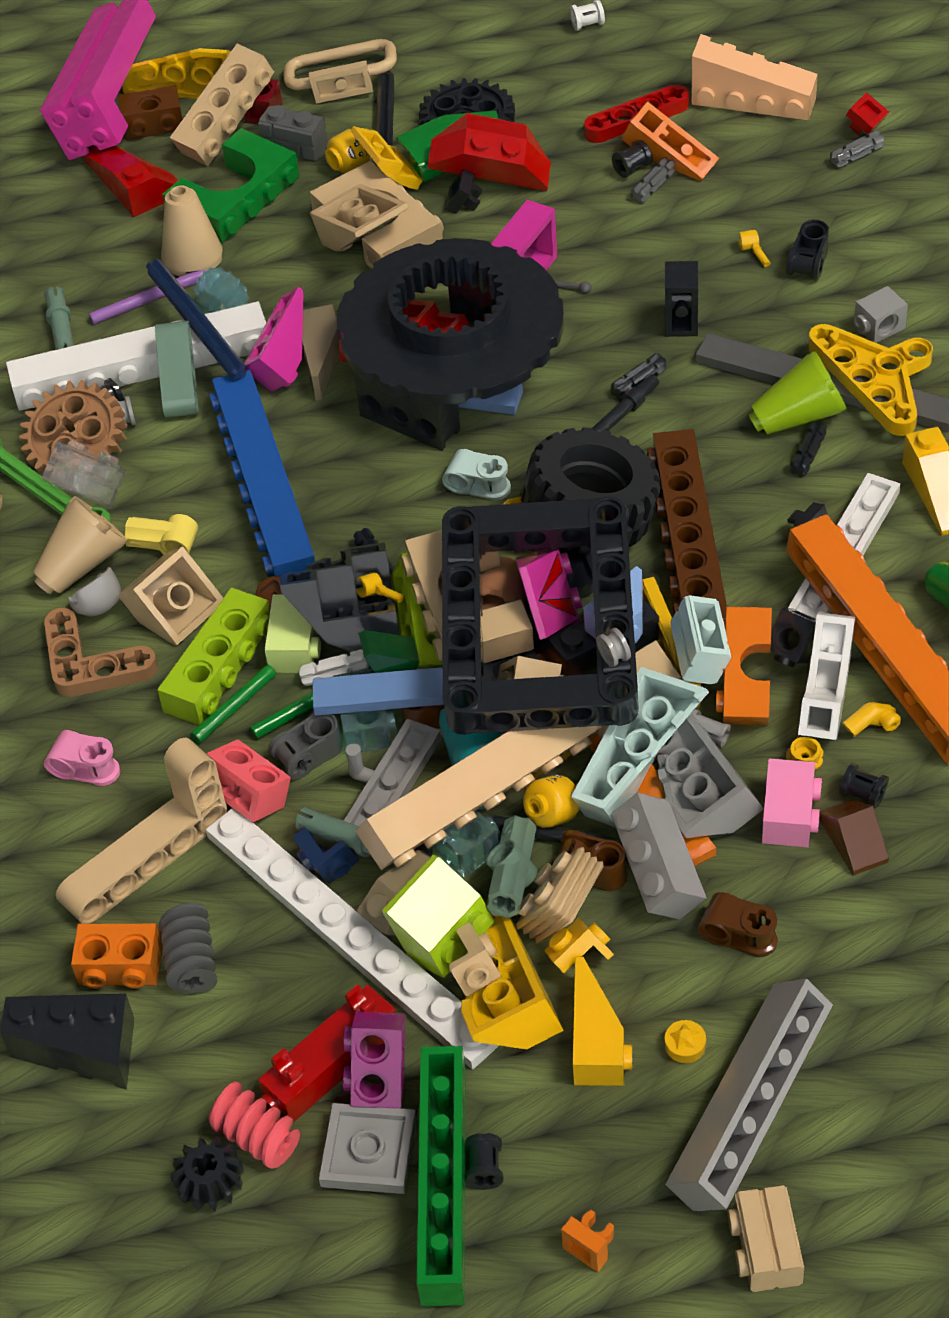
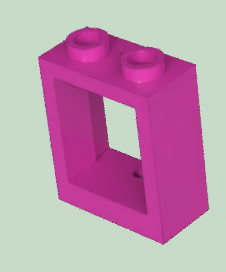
(531, 233)

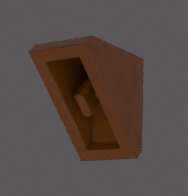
(855, 835)

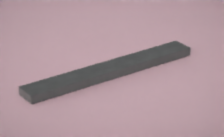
(773, 365)

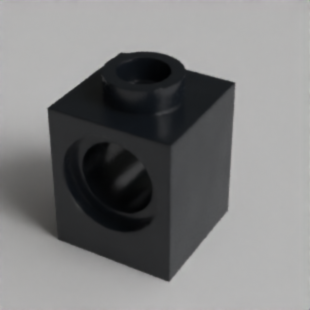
(786, 622)

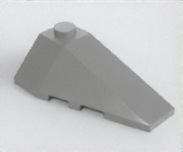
(702, 784)

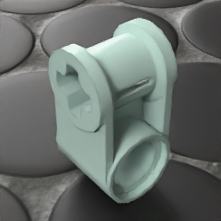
(474, 474)

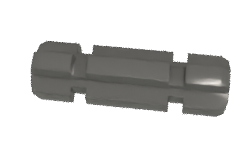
(857, 149)
(653, 180)

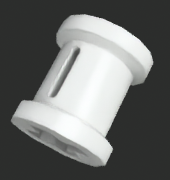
(595, 12)

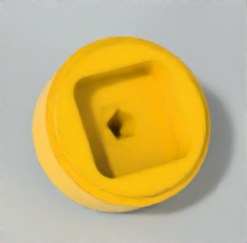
(685, 1041)

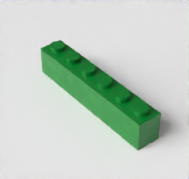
(441, 1177)

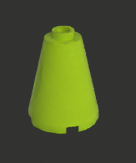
(798, 398)

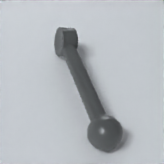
(584, 287)

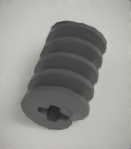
(188, 949)

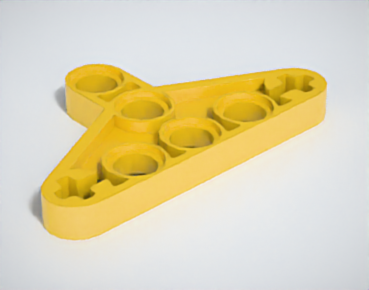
(867, 361)

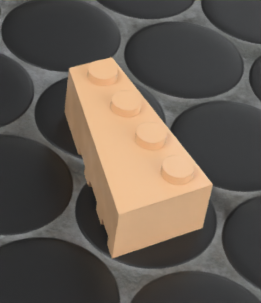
(749, 82)

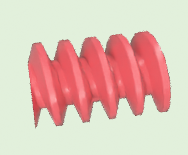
(252, 1126)

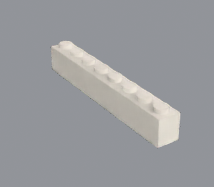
(125, 357)

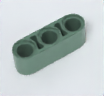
(176, 369)

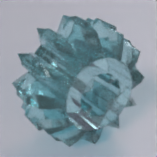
(219, 290)

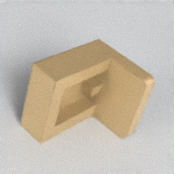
(476, 967)

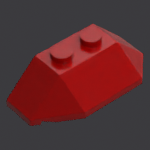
(491, 151)

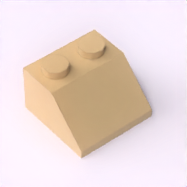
(172, 596)

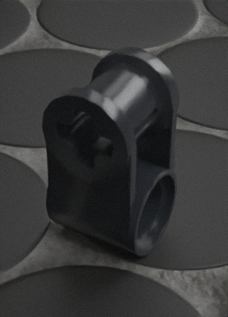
(809, 249)

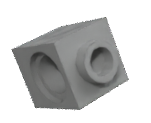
(880, 314)

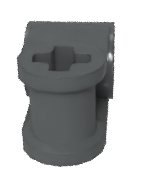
(307, 744)

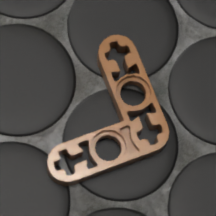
(85, 668)

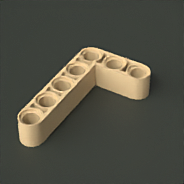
(154, 841)

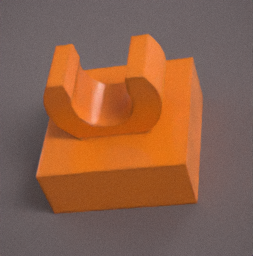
(585, 1243)

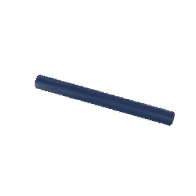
(198, 321)

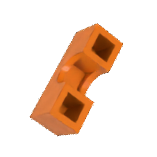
(745, 699)

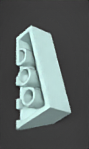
(630, 749)

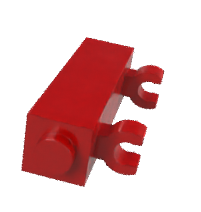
(319, 1060)

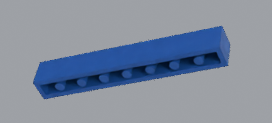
(263, 476)

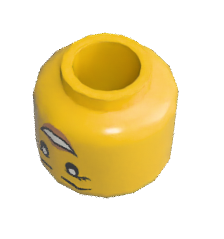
(345, 152)
(550, 801)

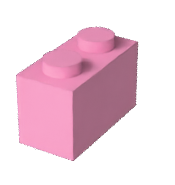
(789, 803)

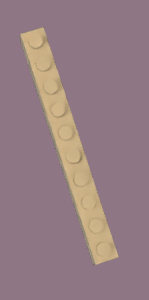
(480, 781)

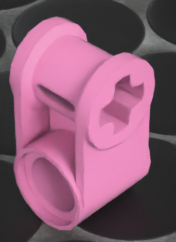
(82, 759)

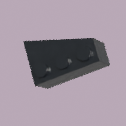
(72, 1032)

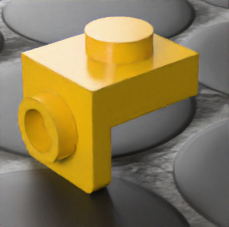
(575, 942)

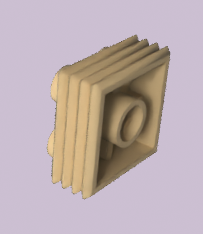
(559, 894)

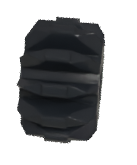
(207, 1174)

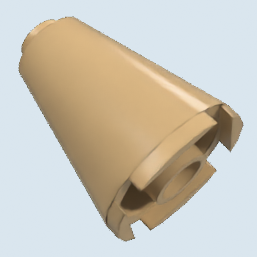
(188, 234)
(76, 547)

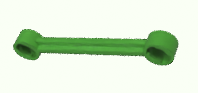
(36, 485)

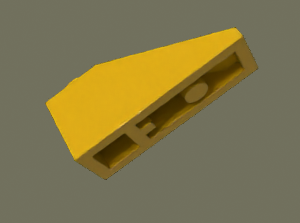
(928, 468)
(597, 1035)

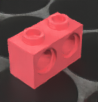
(250, 781)

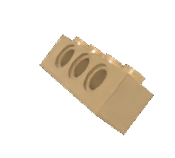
(222, 104)

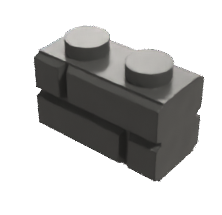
(294, 131)

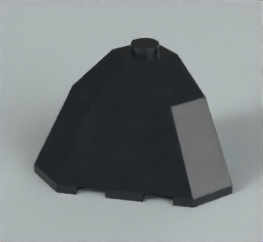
(330, 600)

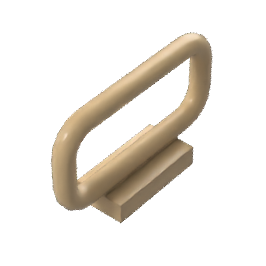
(340, 80)

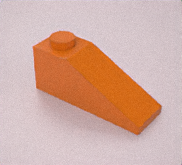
(670, 141)

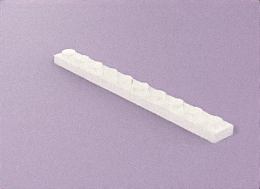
(347, 933)

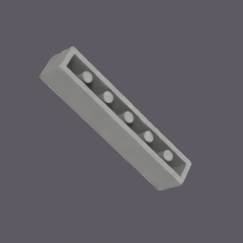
(749, 1096)

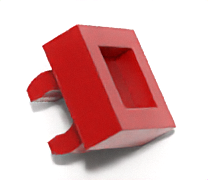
(866, 114)

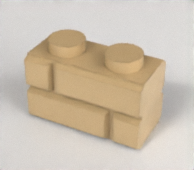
(767, 1239)

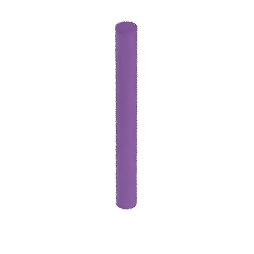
(140, 299)

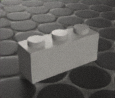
(658, 856)

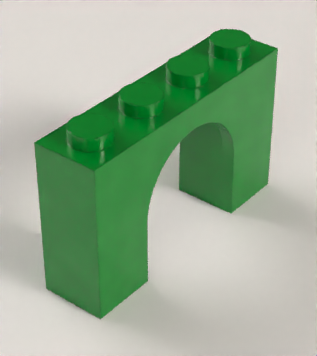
(262, 161)

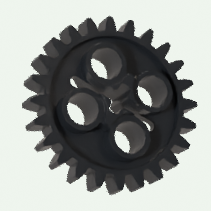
(467, 99)

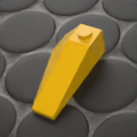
(515, 1006)

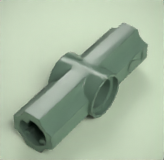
(511, 866)

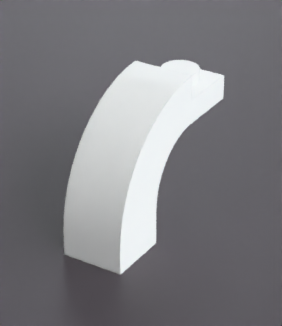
(827, 676)

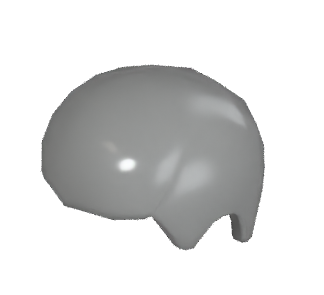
(97, 596)

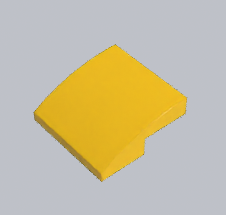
(387, 158)

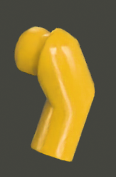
(872, 714)

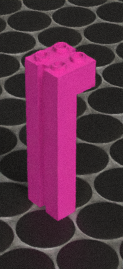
(83, 96)

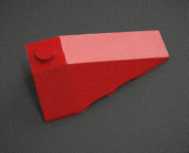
(130, 178)

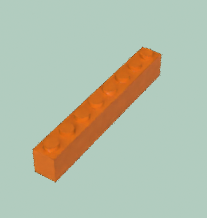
(880, 626)

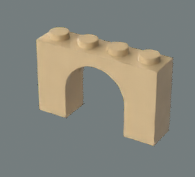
(409, 227)
(504, 627)

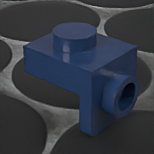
(330, 863)

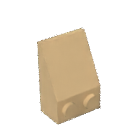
(354, 216)

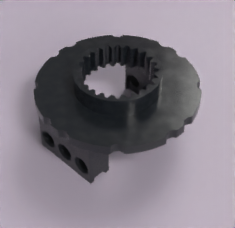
(420, 376)

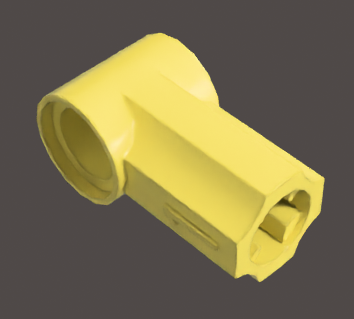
(161, 534)

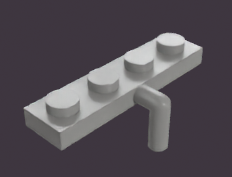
(394, 773)

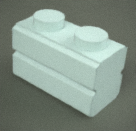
(700, 639)

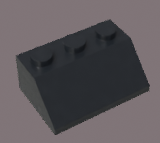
(577, 648)

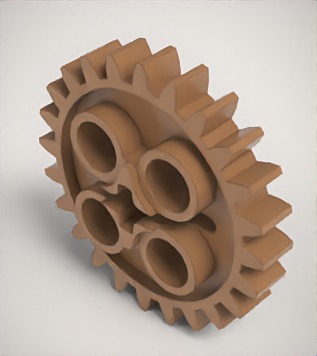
(59, 412)

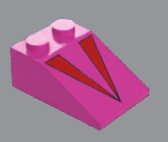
(548, 591)

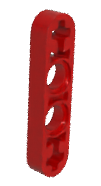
(606, 126)

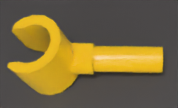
(750, 240)
(373, 585)

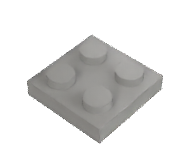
(368, 1148)

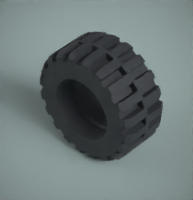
(597, 462)

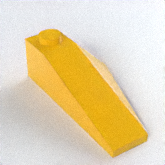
(187, 70)

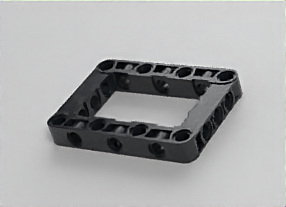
(543, 701)

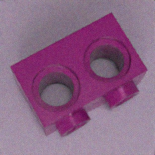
(381, 1060)

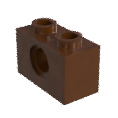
(151, 112)

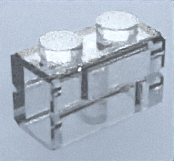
(84, 473)

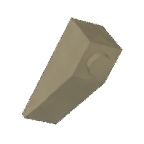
(320, 346)

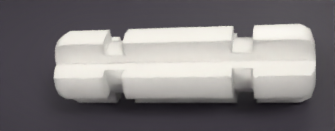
(333, 666)

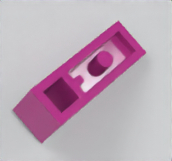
(279, 346)

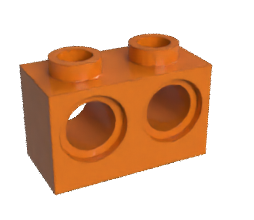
(118, 947)

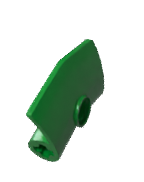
(418, 141)

